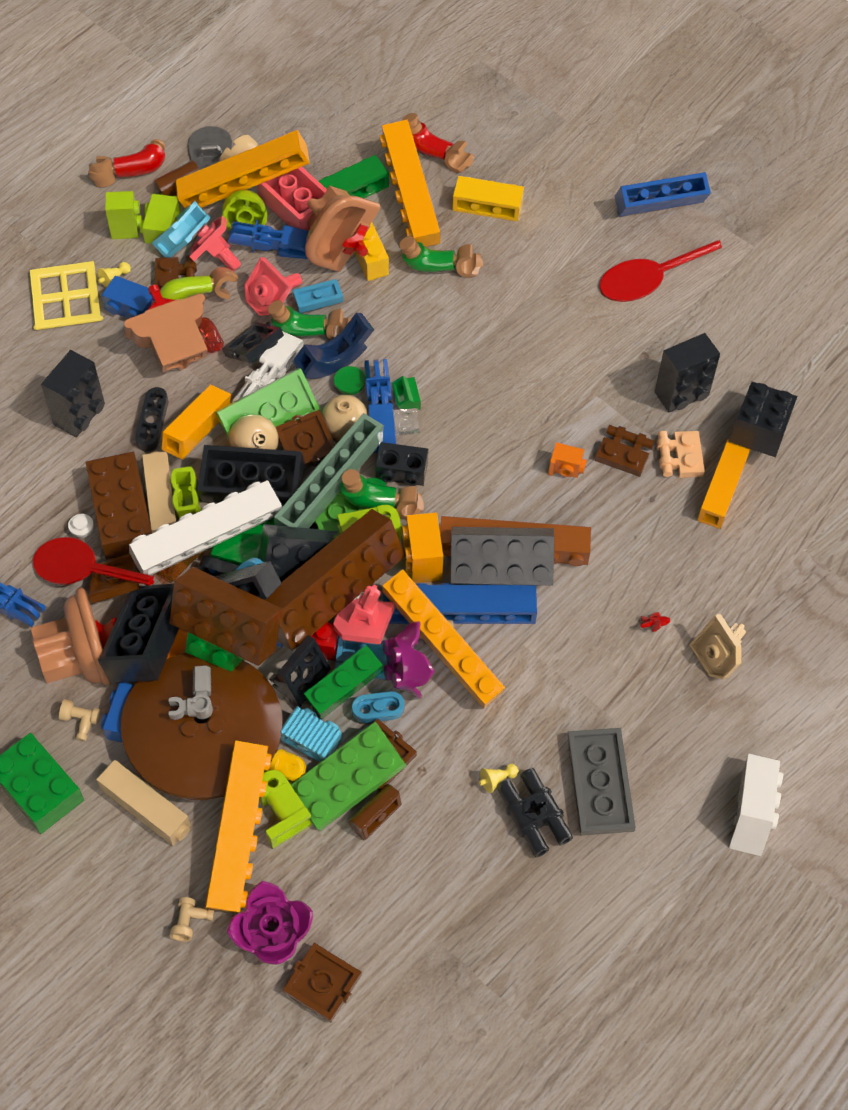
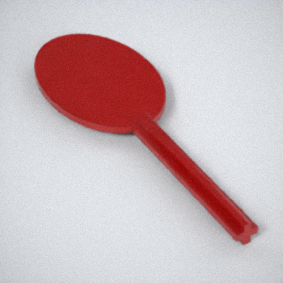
(641, 277)
(71, 560)

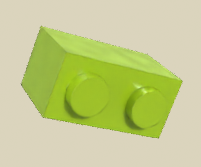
(123, 215)
(159, 216)

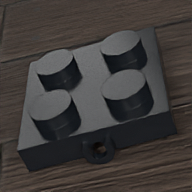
(253, 342)

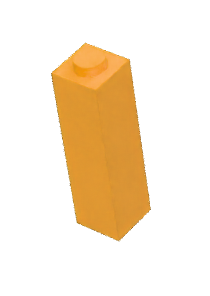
(194, 422)
(723, 485)

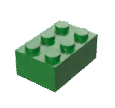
(37, 783)

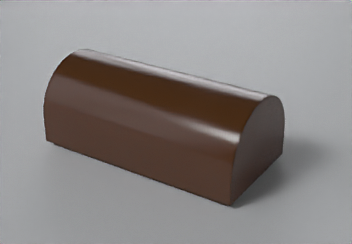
(167, 183)
(375, 812)

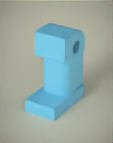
(182, 231)

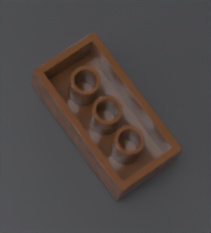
(118, 502)
(225, 616)

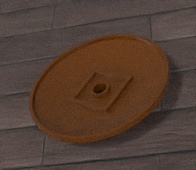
(193, 757)

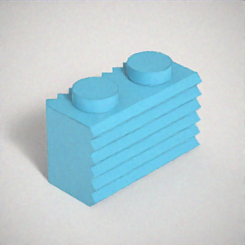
(311, 734)

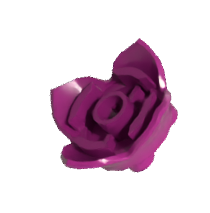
(406, 666)
(268, 905)

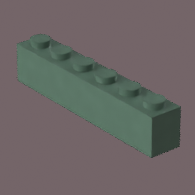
(326, 479)

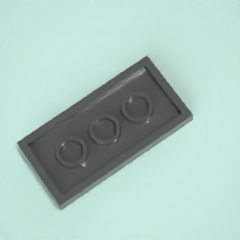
(601, 781)

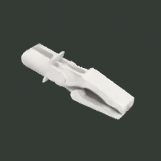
(274, 364)

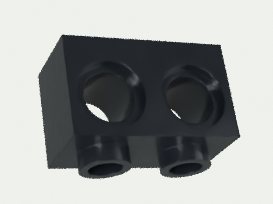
(402, 459)

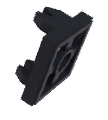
(318, 670)

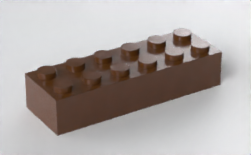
(335, 577)

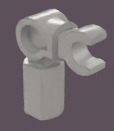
(200, 704)

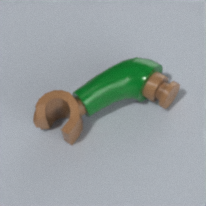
(428, 260)
(306, 324)
(369, 495)

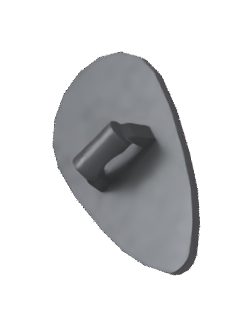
(208, 145)

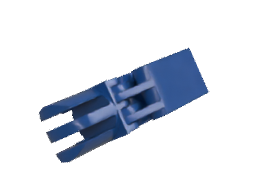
(288, 242)
(379, 389)
(19, 606)

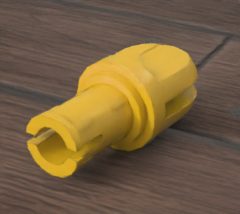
(289, 764)

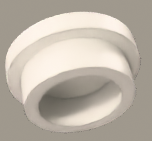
(81, 525)

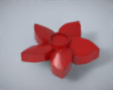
(655, 621)

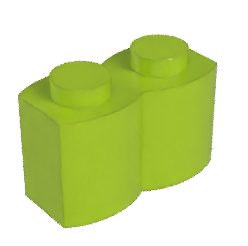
(185, 491)

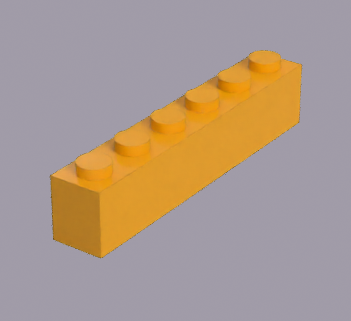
(243, 170)
(410, 182)
(443, 639)
(236, 827)

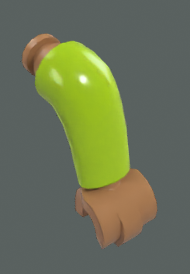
(190, 286)

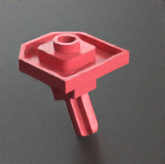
(210, 239)
(268, 285)
(364, 618)

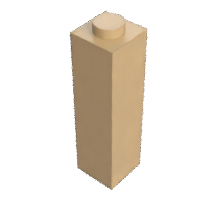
(159, 489)
(144, 803)

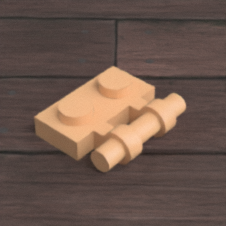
(688, 454)

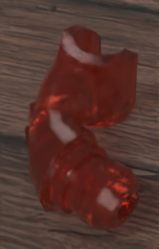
(212, 337)

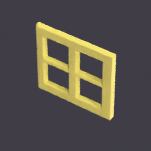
(39, 298)

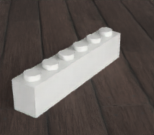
(204, 529)

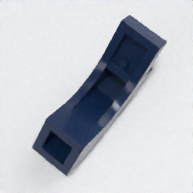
(328, 358)

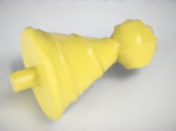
(107, 274)
(491, 777)

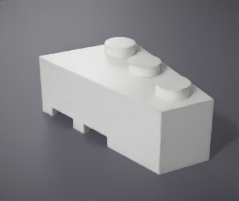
(756, 804)

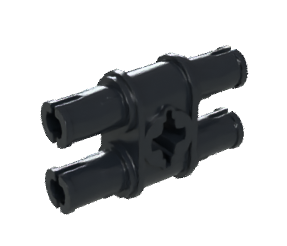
(528, 823)

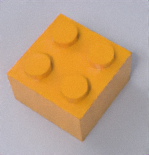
(423, 548)

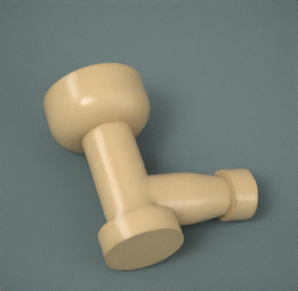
(87, 717)
(182, 931)

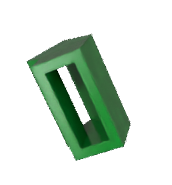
(406, 393)

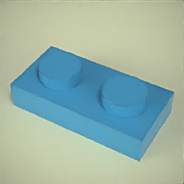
(318, 296)

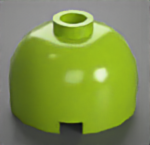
(244, 207)

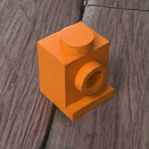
(567, 461)

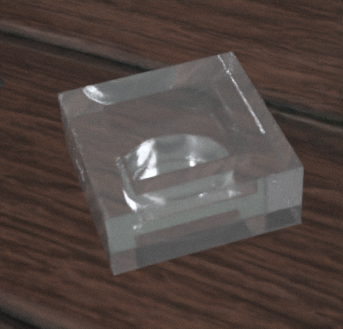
(406, 421)

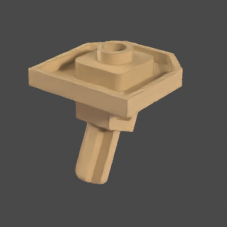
(719, 647)

